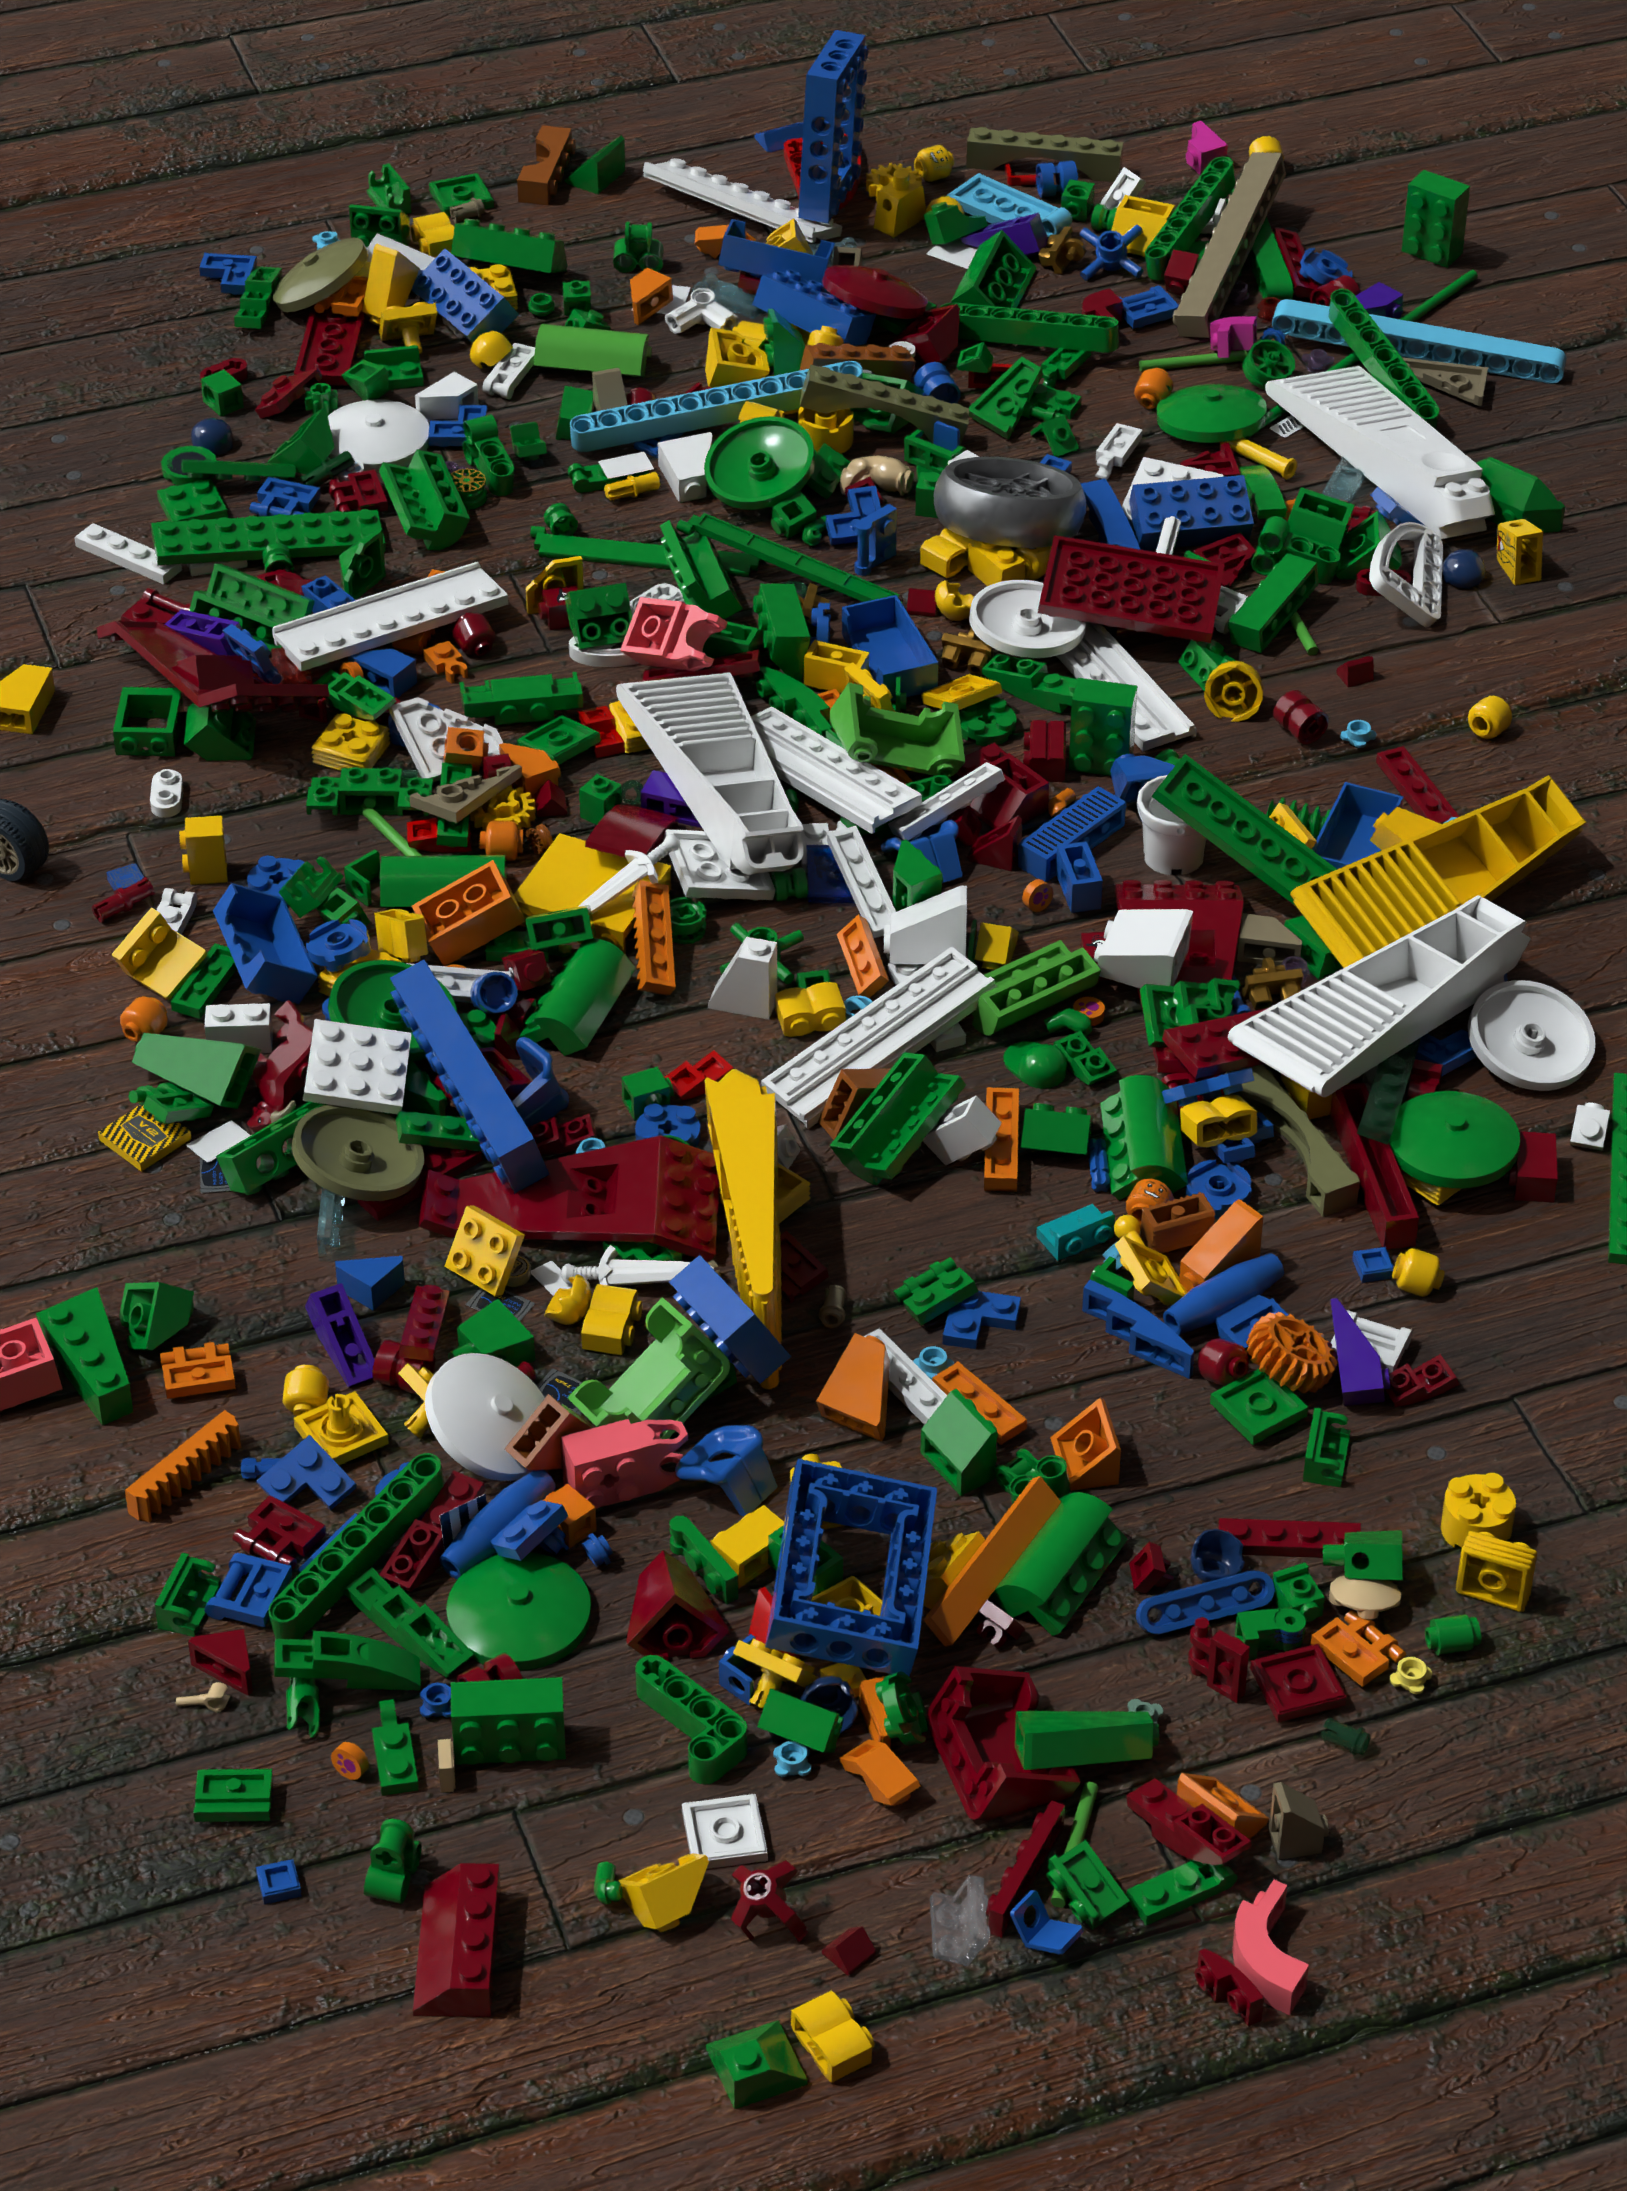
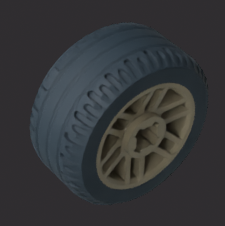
(22, 842)

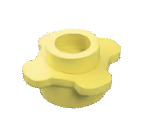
(1411, 1675)

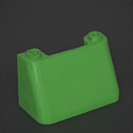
(898, 740)
(663, 1381)

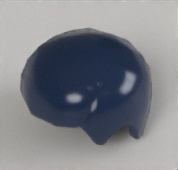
(213, 435)
(1463, 569)
(1216, 1555)
(833, 1695)

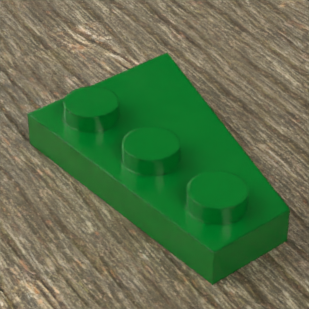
(1007, 398)

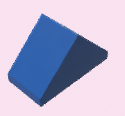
(371, 1279)

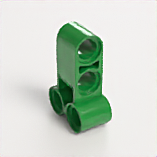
(488, 454)
(1277, 541)

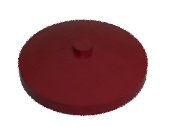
(875, 291)

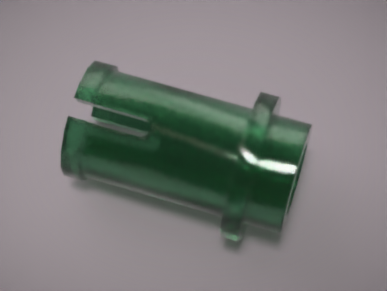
(628, 785)
(1347, 1737)

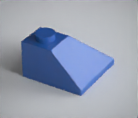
(1133, 772)

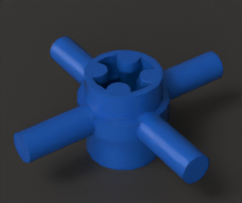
(1111, 251)

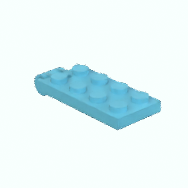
(1001, 203)

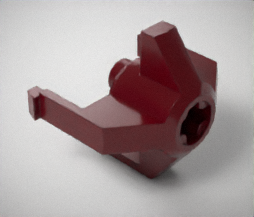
(764, 1897)

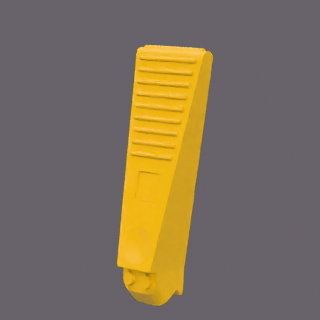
(1437, 871)
(746, 1161)

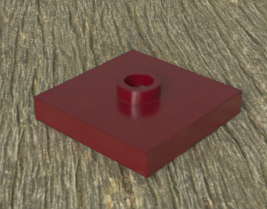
(1298, 1683)

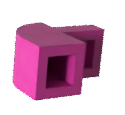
(1233, 334)

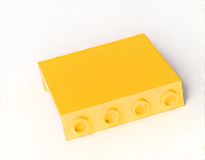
(573, 873)

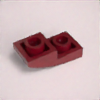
(562, 1138)
(1421, 1383)
(1227, 1981)

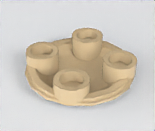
(1365, 1595)

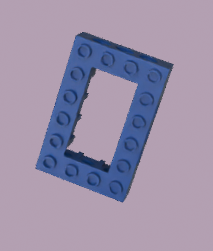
(833, 167)
(867, 1503)

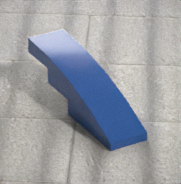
(1108, 515)
(1147, 1334)

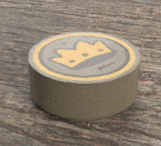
(520, 1272)

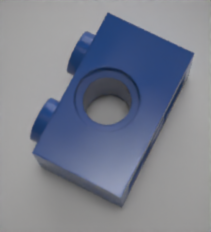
(1079, 877)

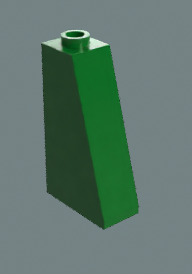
(205, 1067)
(1083, 1737)

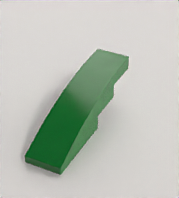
(258, 297)
(1263, 492)
(356, 695)
(408, 1624)

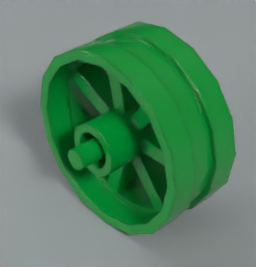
(1272, 360)

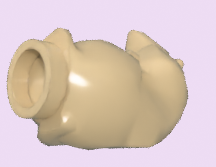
(884, 471)

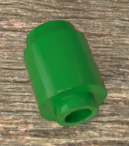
(1453, 1634)

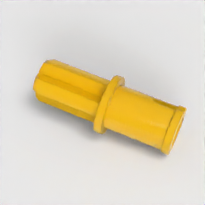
(632, 486)

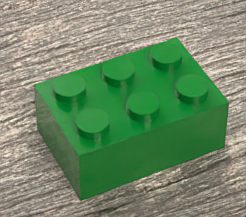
(1435, 218)
(1101, 725)
(508, 1720)

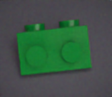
(827, 471)
(1201, 659)
(1087, 1884)

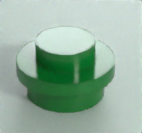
(541, 304)

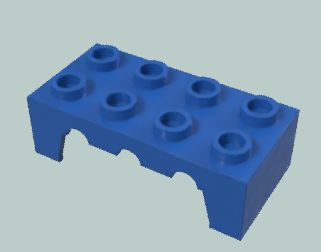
(761, 258)
(463, 297)
(812, 307)
(1205, 506)
(893, 644)
(1350, 824)
(265, 944)
(728, 1321)

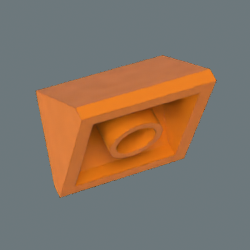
(1089, 1448)
(1222, 1801)

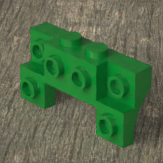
(521, 698)
(375, 787)

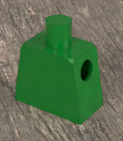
(497, 1334)
(1383, 1554)

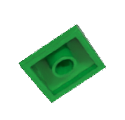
(600, 168)

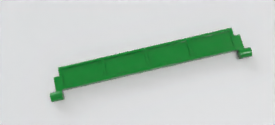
(627, 552)
(784, 557)

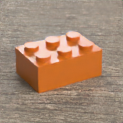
(469, 913)

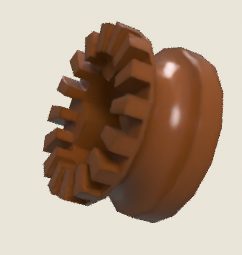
(539, 838)

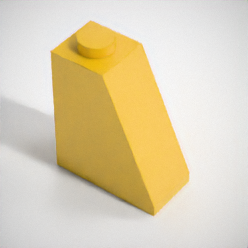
(388, 282)
(25, 698)
(1399, 827)

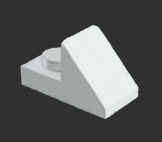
(1125, 184)

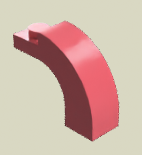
(1273, 1972)

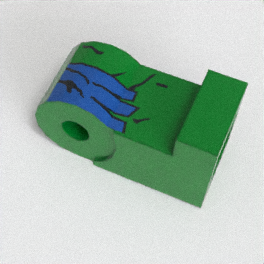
(1270, 1630)

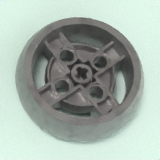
(1009, 501)

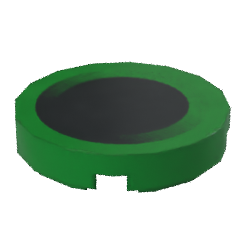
(172, 463)

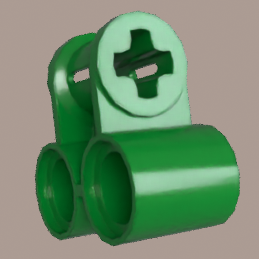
(639, 248)
(1020, 1470)
(392, 1862)

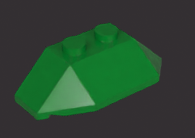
(1520, 496)

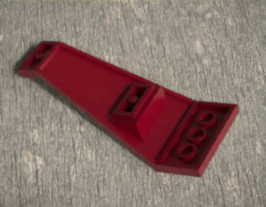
(206, 677)
(1212, 938)
(617, 1193)

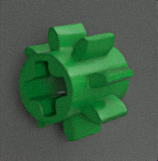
(321, 397)

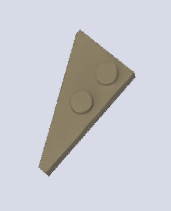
(1456, 379)
(466, 795)

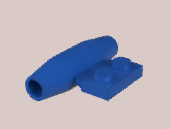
(1229, 1300)
(507, 1525)

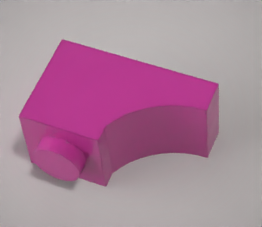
(1204, 147)

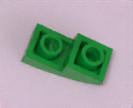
(1083, 1060)

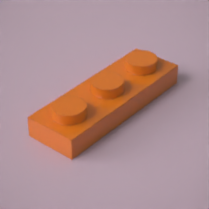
(862, 957)
(987, 1402)

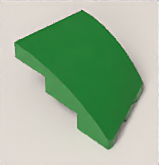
(1184, 1005)

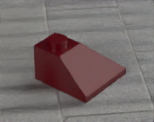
(933, 334)

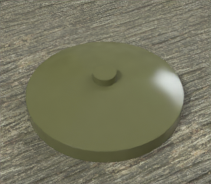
(320, 274)
(356, 1153)

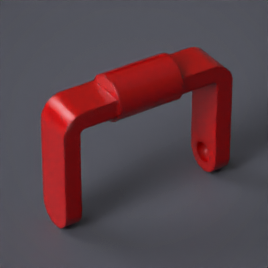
(1019, 179)

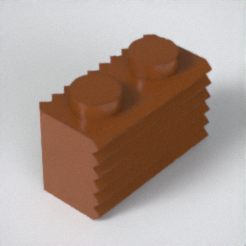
(1176, 1223)

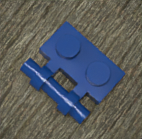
(286, 494)
(245, 646)

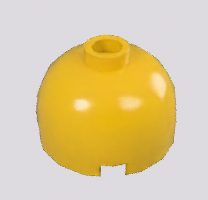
(1234, 691)

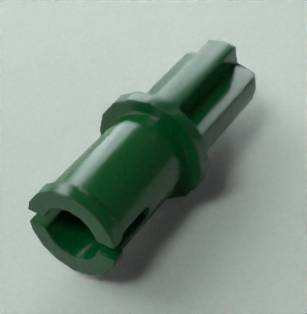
(329, 470)

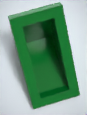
(367, 380)

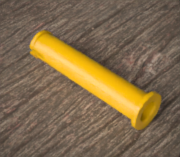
(1265, 457)

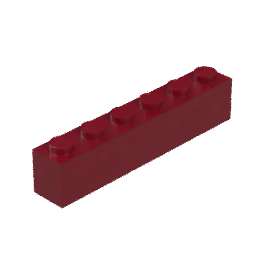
(1377, 1170)

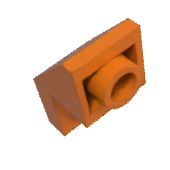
(710, 239)
(882, 1771)

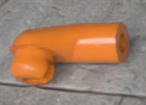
(1061, 801)

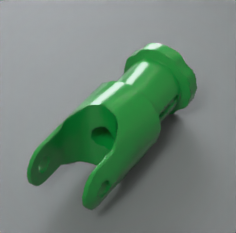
(303, 1701)

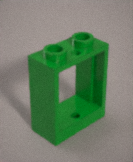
(148, 703)

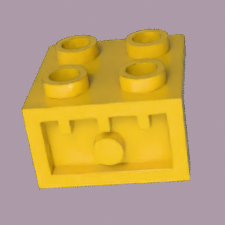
(158, 955)

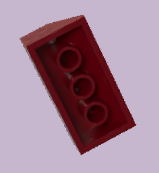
(458, 1942)

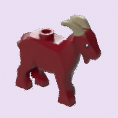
(284, 1069)

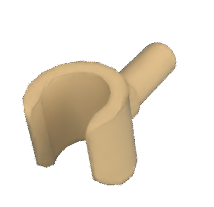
(214, 1700)

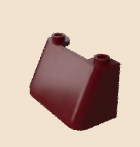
(976, 1739)

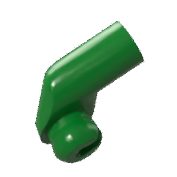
(812, 531)
(1071, 1019)

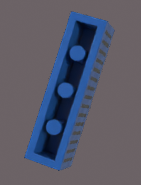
(1088, 819)

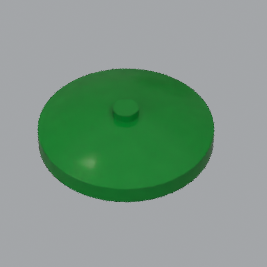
(1211, 413)
(760, 462)
(364, 999)
(1454, 1139)
(520, 1608)

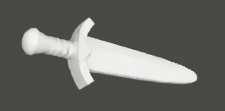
(638, 867)
(625, 1272)

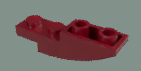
(423, 1544)
(1185, 1829)

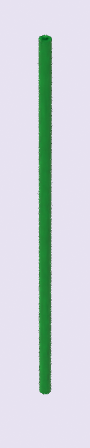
(1413, 316)

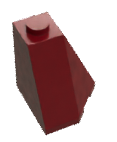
(673, 1612)

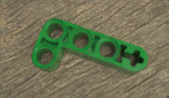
(715, 1729)

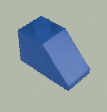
(387, 670)

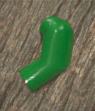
(604, 1886)

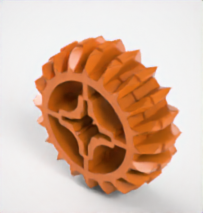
(1291, 1352)

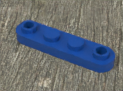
(1205, 1600)

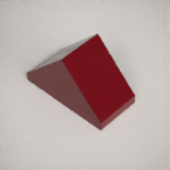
(998, 846)
(224, 1658)

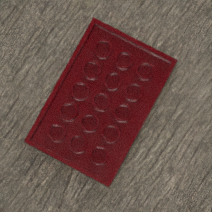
(1131, 589)

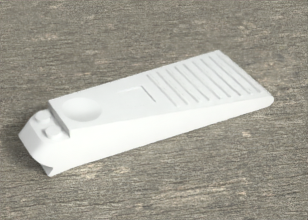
(1390, 447)
(718, 767)
(1386, 998)

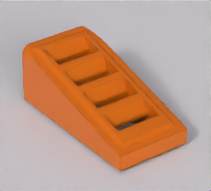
(873, 1710)

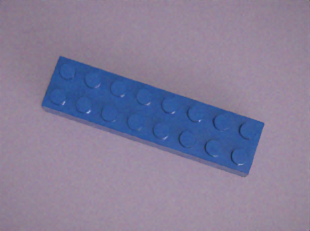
(467, 1077)

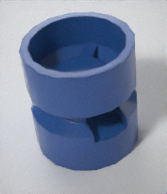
(1045, 180)
(937, 382)
(493, 992)

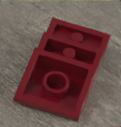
(630, 829)

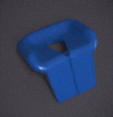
(937, 846)
(543, 1096)
(743, 1478)

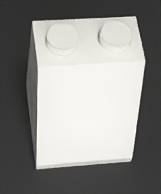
(928, 928)
(1145, 946)

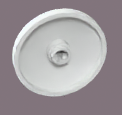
(378, 432)
(1009, 621)
(1531, 1035)
(476, 1411)

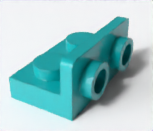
(1076, 1231)

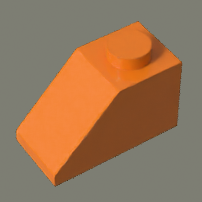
(649, 294)
(535, 764)

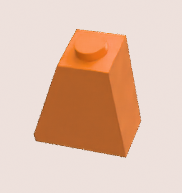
(1227, 1243)
(859, 1388)

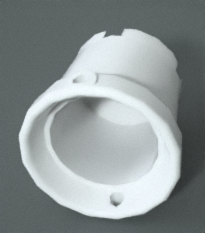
(1166, 837)

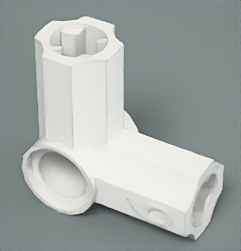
(701, 310)

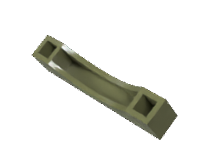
(1095, 158)
(834, 391)
(1329, 1182)

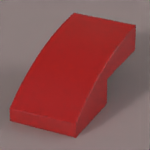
(603, 721)
(423, 836)
(689, 1079)

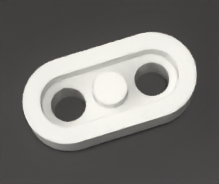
(166, 793)

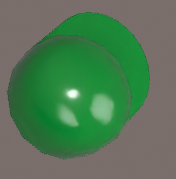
(1036, 1064)

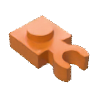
(447, 659)

